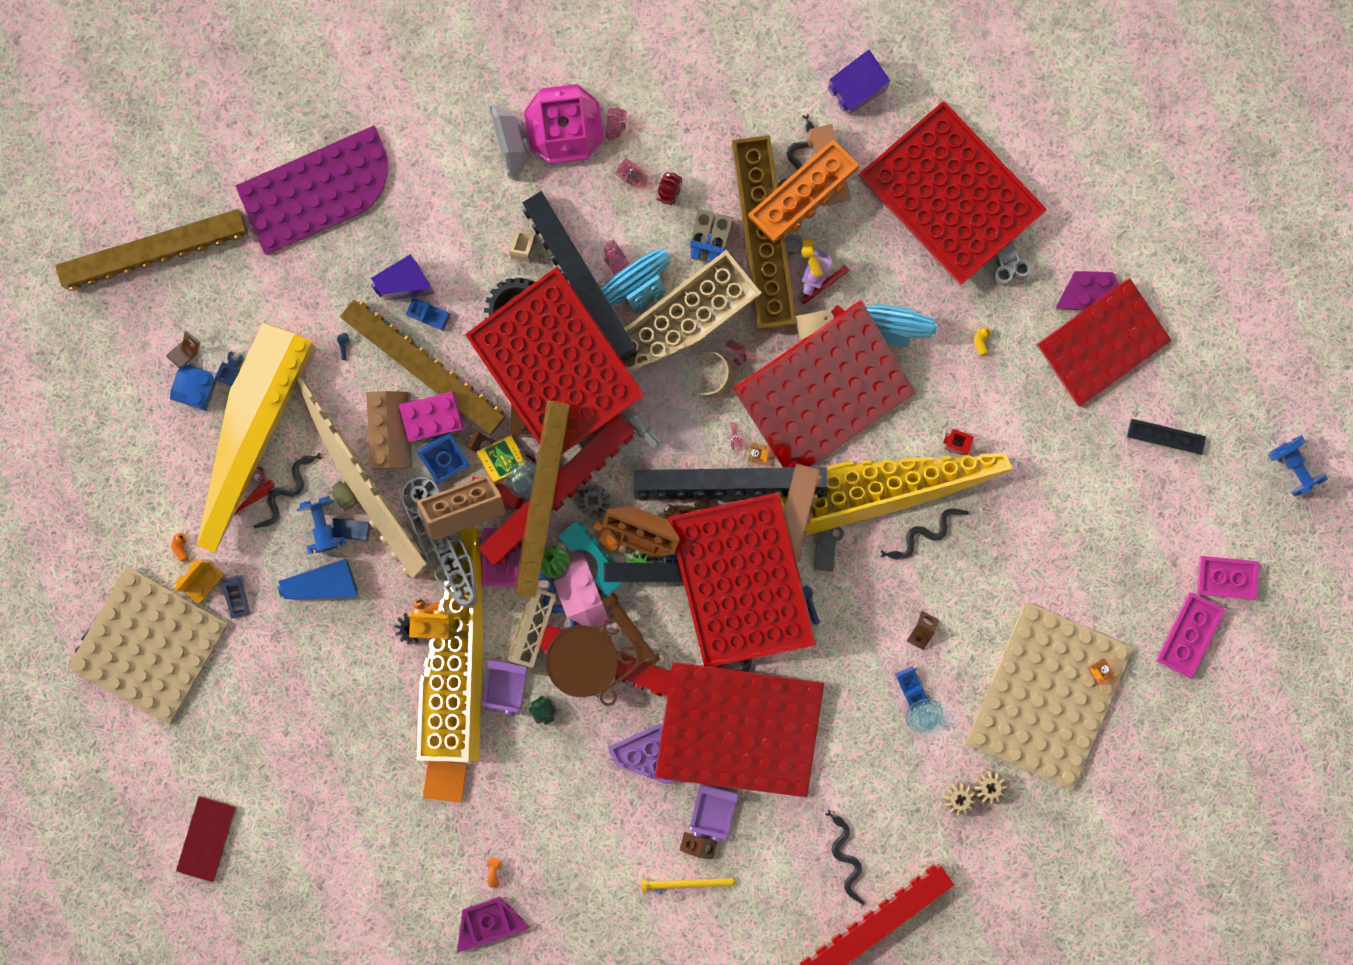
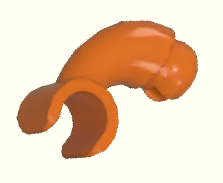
(493, 864)

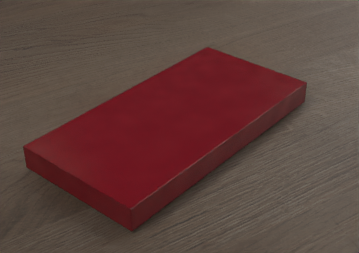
(206, 838)

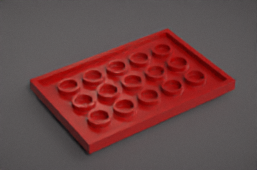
(1103, 342)

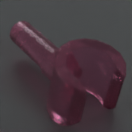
(735, 438)

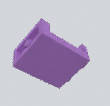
(504, 687)
(713, 812)

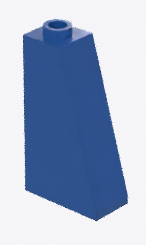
(323, 582)

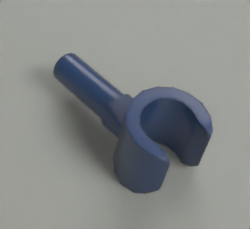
(342, 339)

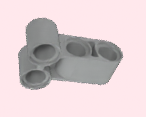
(1008, 262)

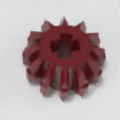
(669, 188)

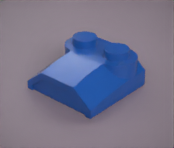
(193, 387)
(443, 457)

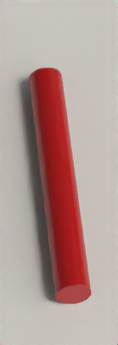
(826, 283)

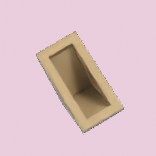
(522, 246)

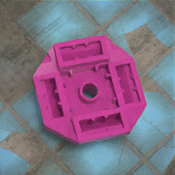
(568, 143)

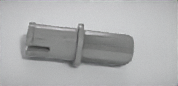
(645, 431)

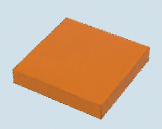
(445, 781)

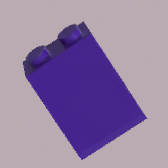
(858, 83)
(402, 281)

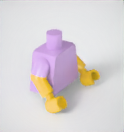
(816, 267)

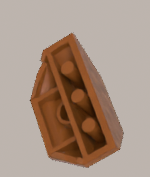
(641, 531)

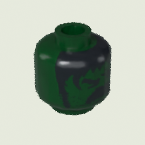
(543, 710)

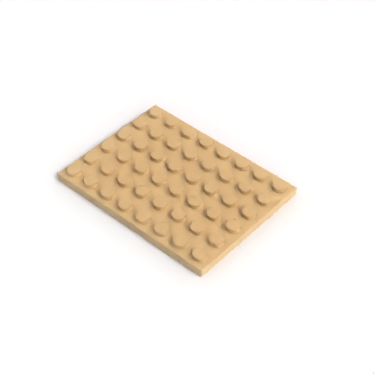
(1043, 698)

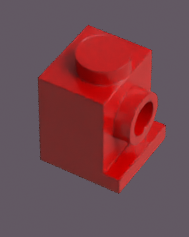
(964, 439)

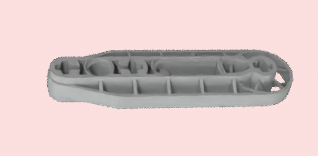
(445, 551)

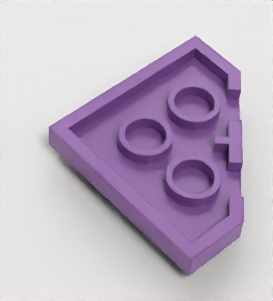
(639, 752)

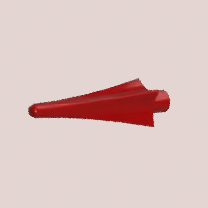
(259, 492)

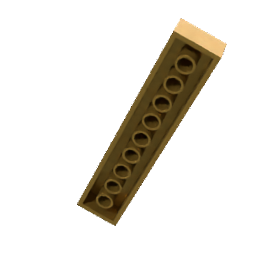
(765, 258)

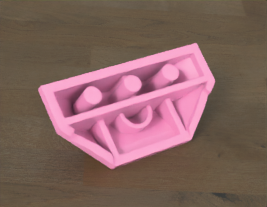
(580, 594)

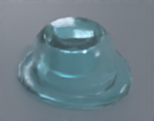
(521, 478)
(924, 715)

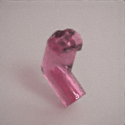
(739, 350)

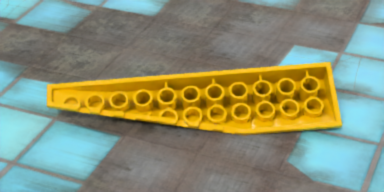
(249, 422)
(888, 486)
(453, 674)

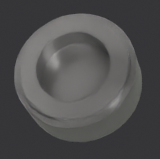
(793, 243)

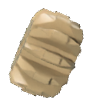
(984, 791)
(953, 796)

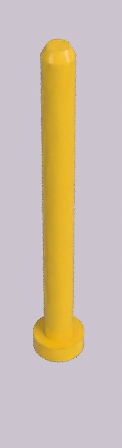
(686, 883)

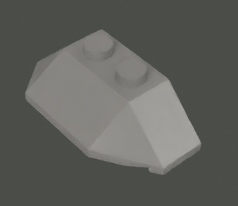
(511, 140)

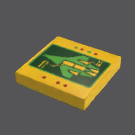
(499, 458)

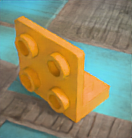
(199, 580)
(429, 625)

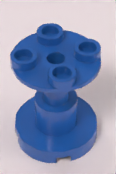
(1294, 459)
(322, 532)

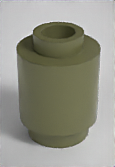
(343, 495)

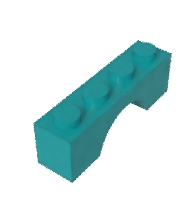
(576, 538)

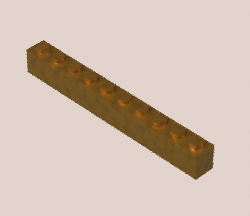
(151, 249)
(421, 366)
(541, 498)

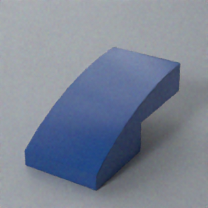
(428, 314)
(910, 685)

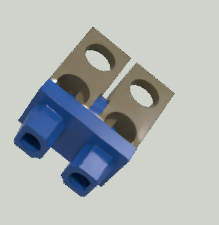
(707, 241)

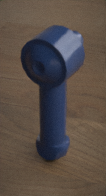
(811, 609)

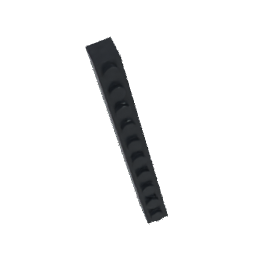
(577, 273)
(717, 483)

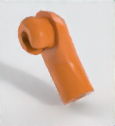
(178, 545)
(422, 605)

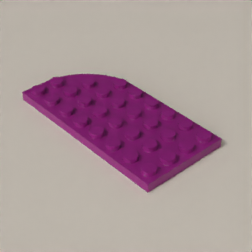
(316, 190)

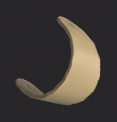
(812, 321)
(730, 376)

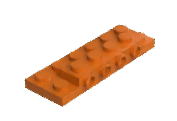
(804, 192)

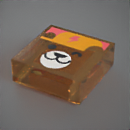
(758, 454)
(1100, 671)

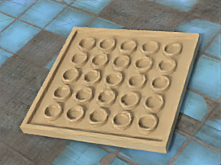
(147, 645)

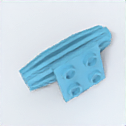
(638, 281)
(901, 323)

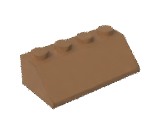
(386, 431)
(461, 507)

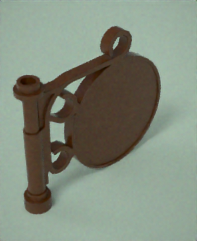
(585, 660)

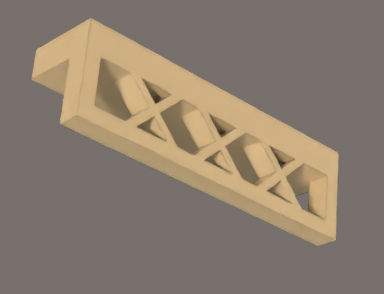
(524, 625)

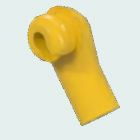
(980, 339)

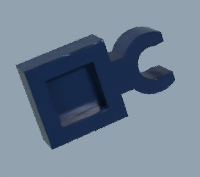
(228, 372)

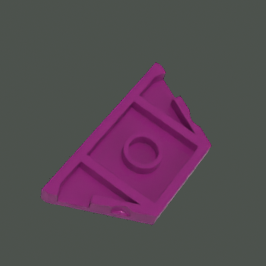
(1085, 289)
(487, 923)

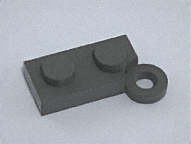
(826, 549)

